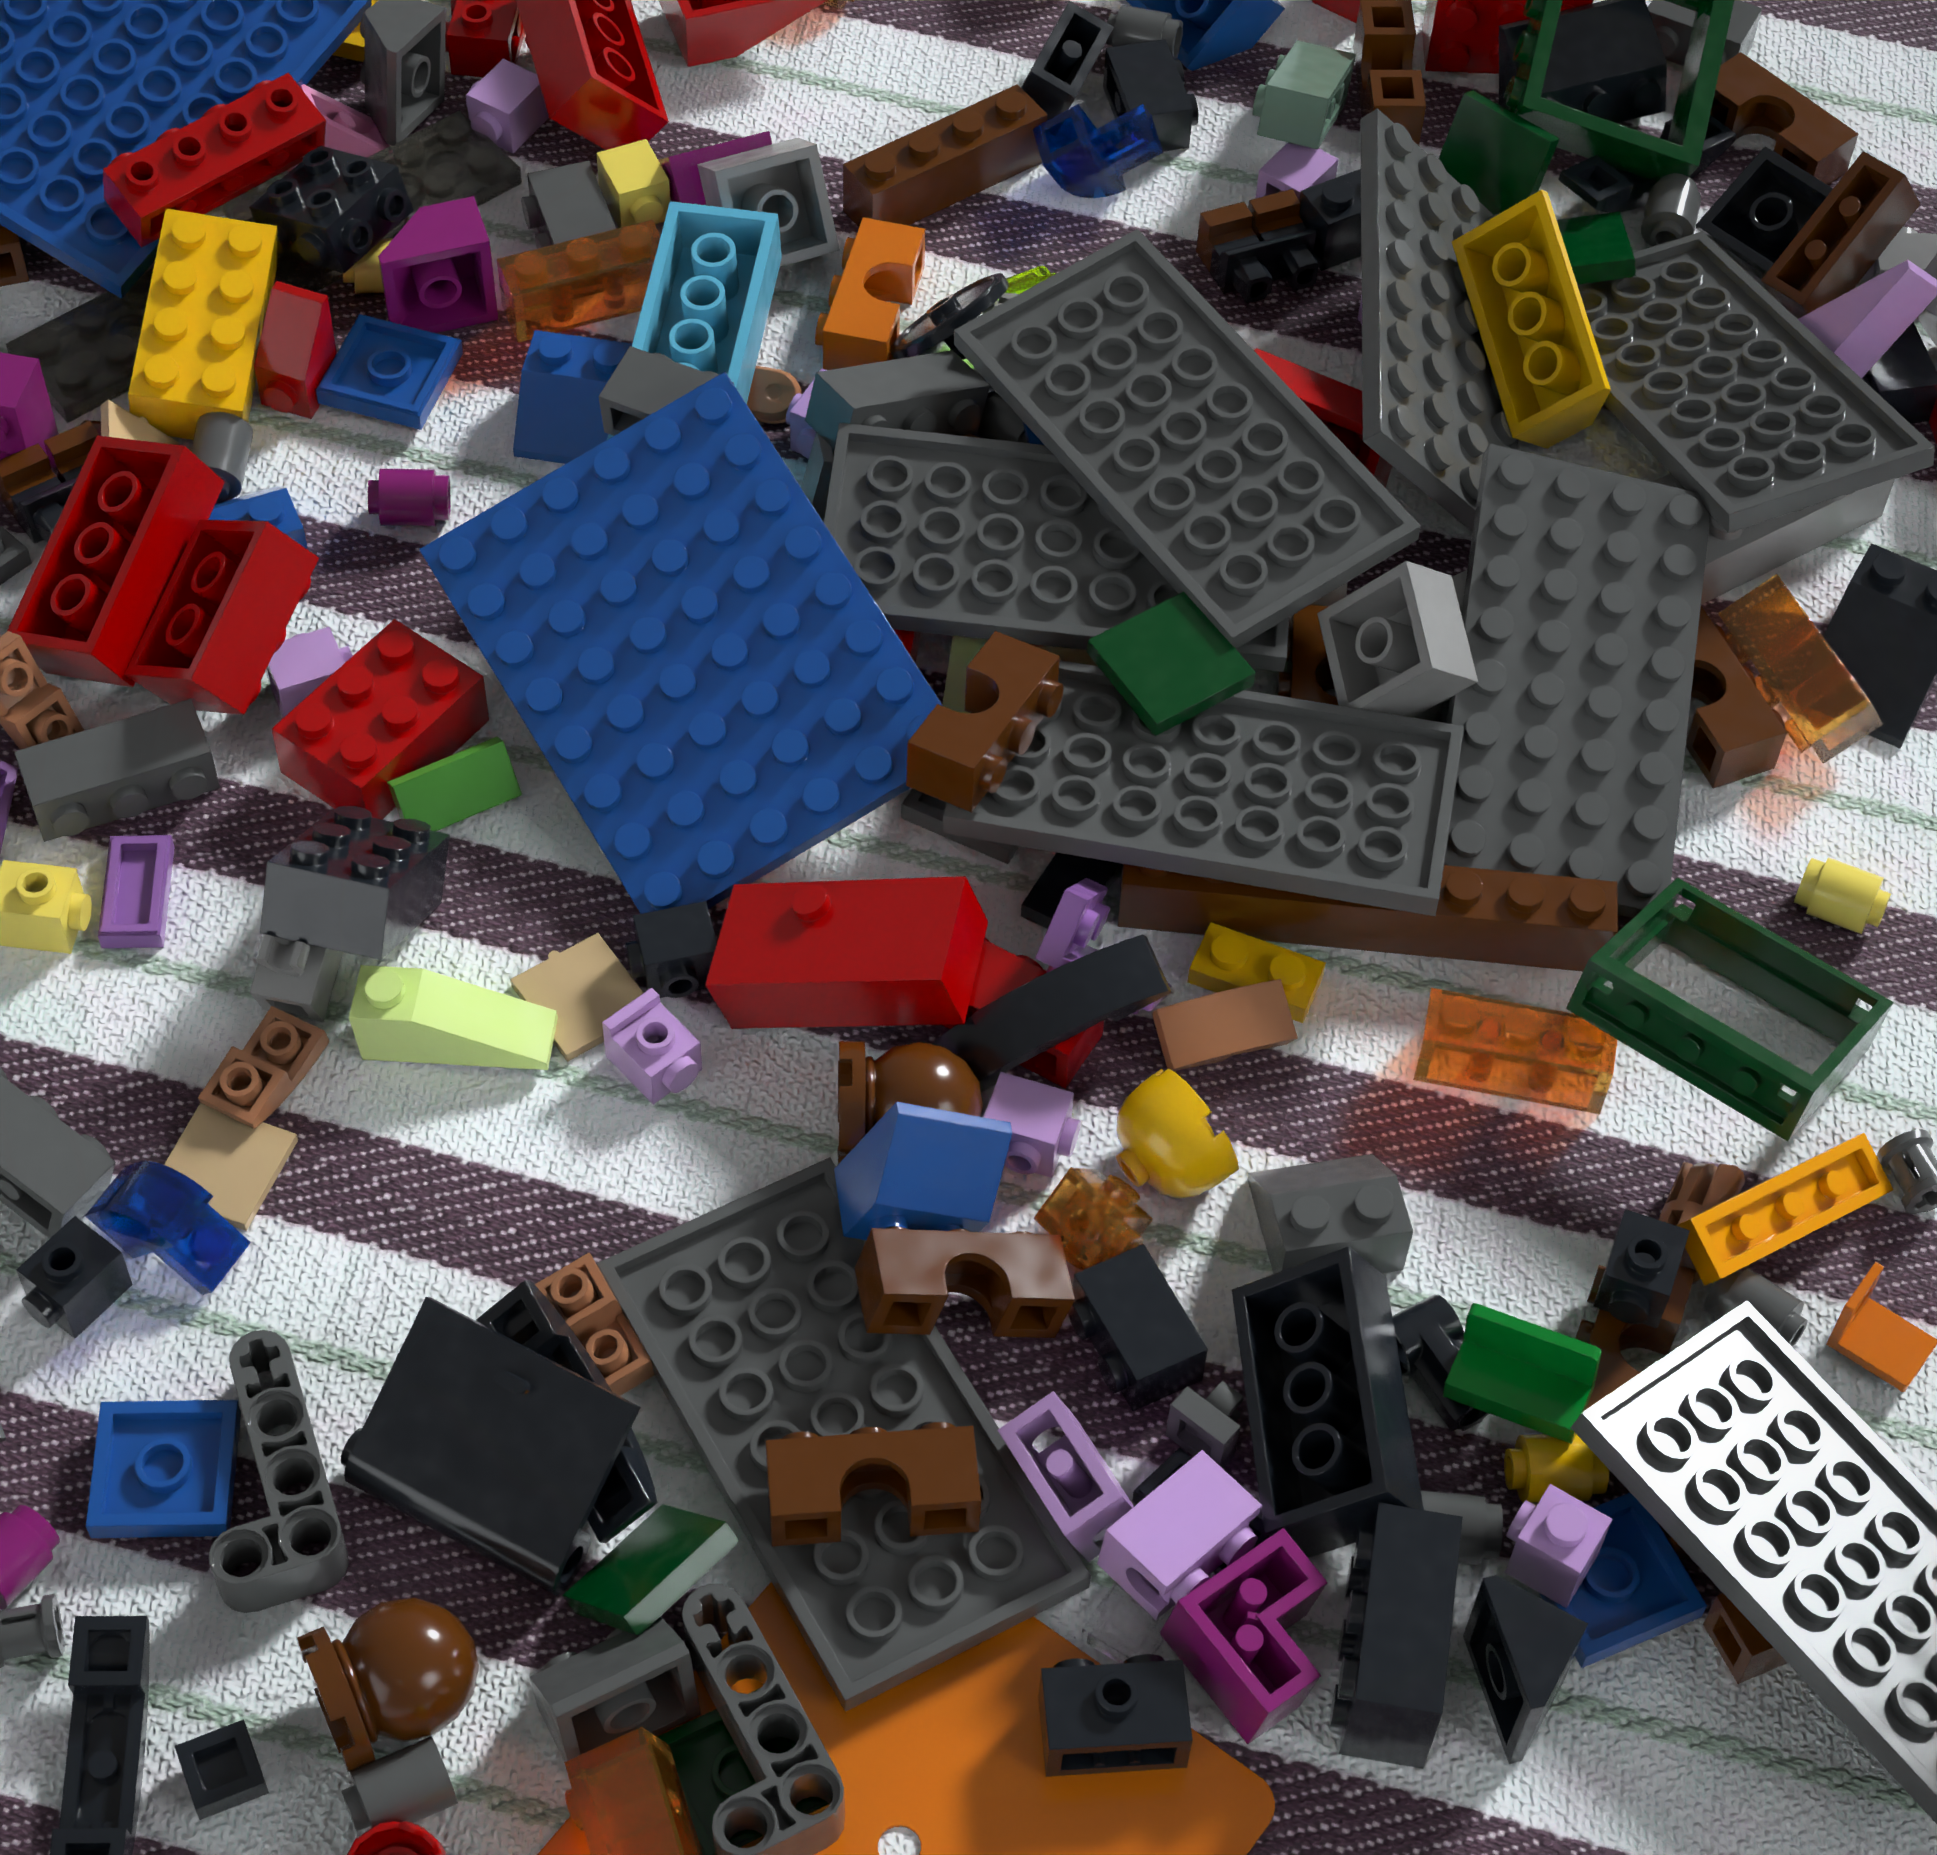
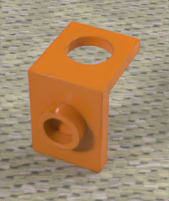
(1879, 1337)

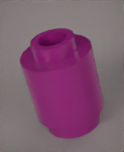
(410, 497)
(24, 1550)

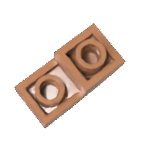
(30, 706)
(1224, 1025)
(267, 1070)
(598, 1322)

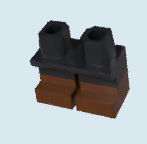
(1258, 245)
(38, 485)

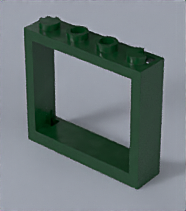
(1610, 141)
(1703, 1047)

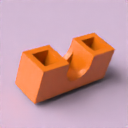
(878, 267)

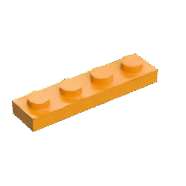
(1784, 1208)

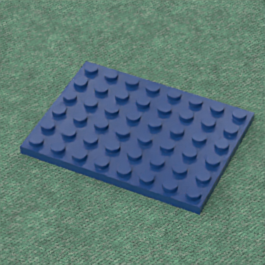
(111, 79)
(689, 650)

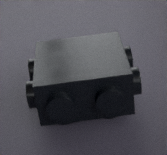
(333, 207)

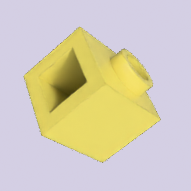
(633, 184)
(41, 906)

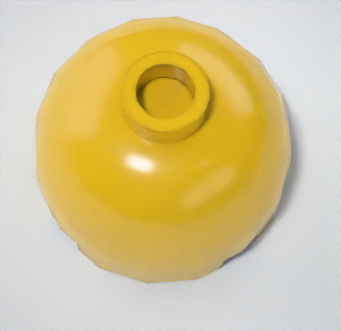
(1171, 1140)

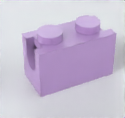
(1067, 1474)
(1180, 1535)

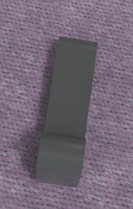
(281, 1462)
(753, 1721)

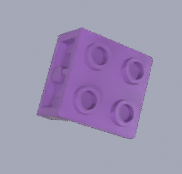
(1075, 922)

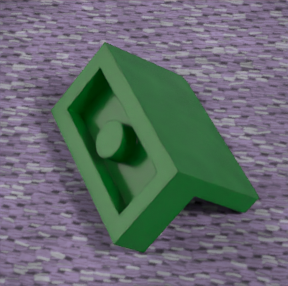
(1523, 1372)

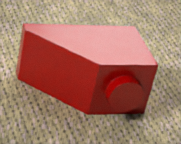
(294, 349)

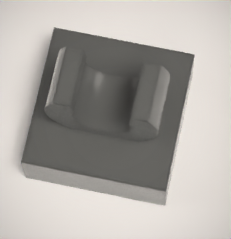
(1206, 1423)

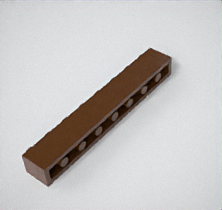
(1477, 917)

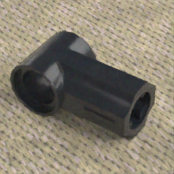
(1427, 1346)

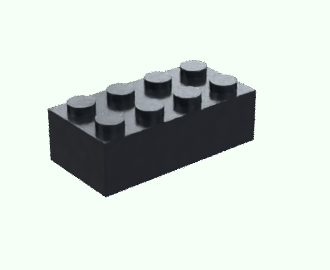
(1325, 1400)

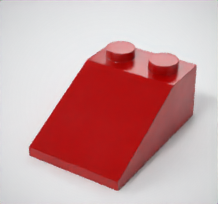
(728, 28)

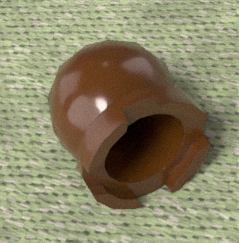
(905, 1074)
(393, 1676)

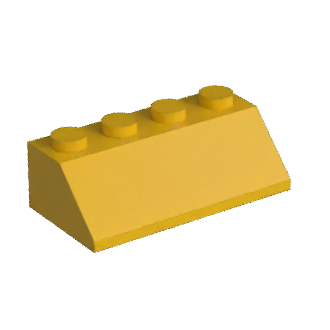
(1533, 322)

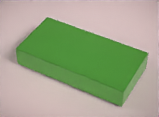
(457, 785)

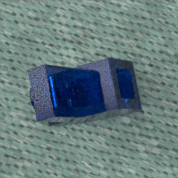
(1091, 159)
(169, 1215)

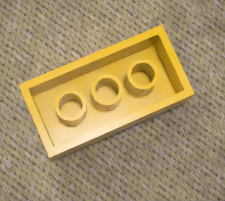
(202, 320)

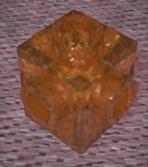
(1093, 1216)

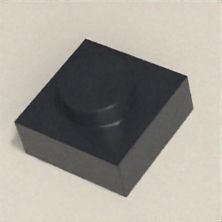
(221, 1769)

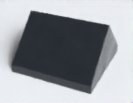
(1520, 1658)

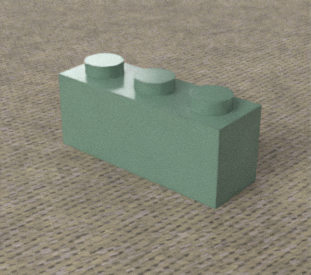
(1304, 94)

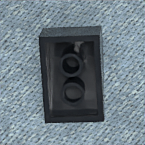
(1889, 637)

